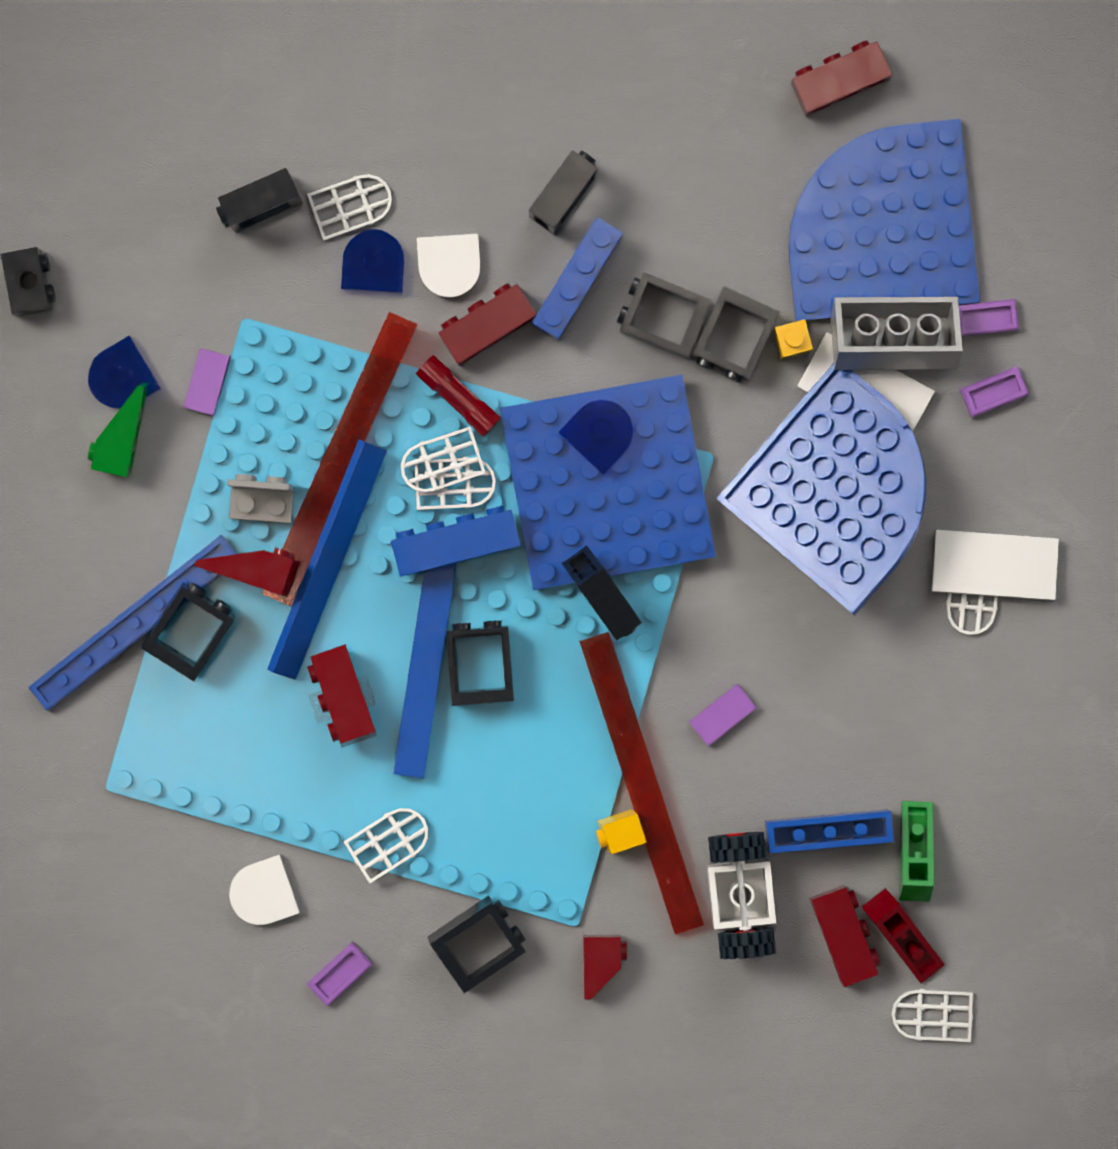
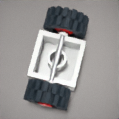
(741, 895)

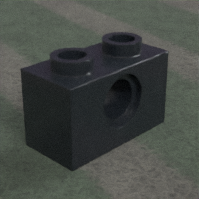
(16, 267)

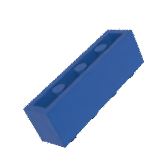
(577, 279)
(456, 542)
(829, 831)

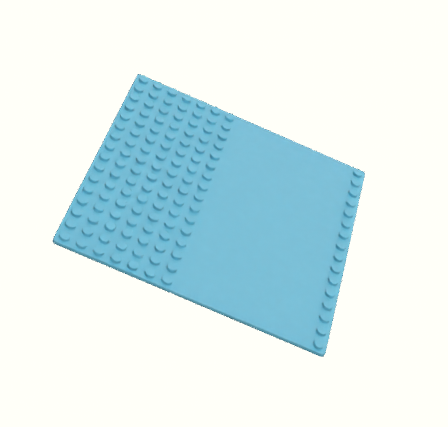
(504, 783)

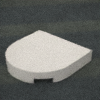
(449, 263)
(263, 892)

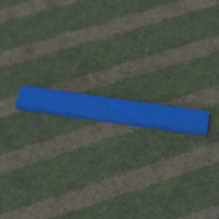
(327, 559)
(123, 630)
(424, 671)

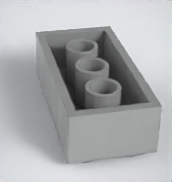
(896, 333)

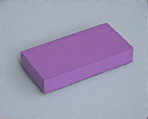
(988, 317)
(206, 382)
(994, 391)
(722, 714)
(339, 974)

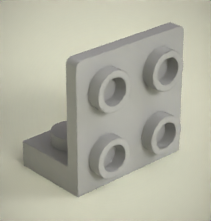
(261, 500)

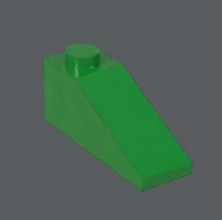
(117, 443)
(916, 852)

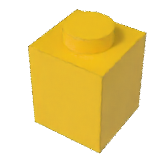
(792, 339)
(620, 832)

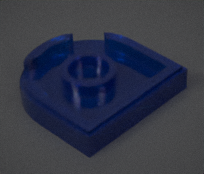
(373, 263)
(118, 373)
(599, 433)

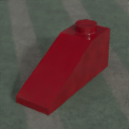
(257, 568)
(903, 935)

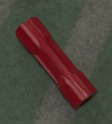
(442, 381)

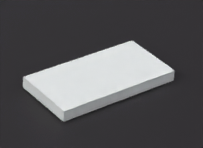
(902, 391)
(994, 565)

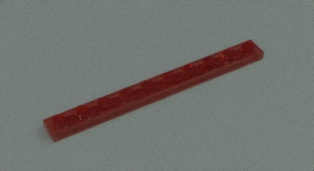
(353, 426)
(641, 782)

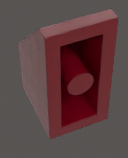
(601, 961)

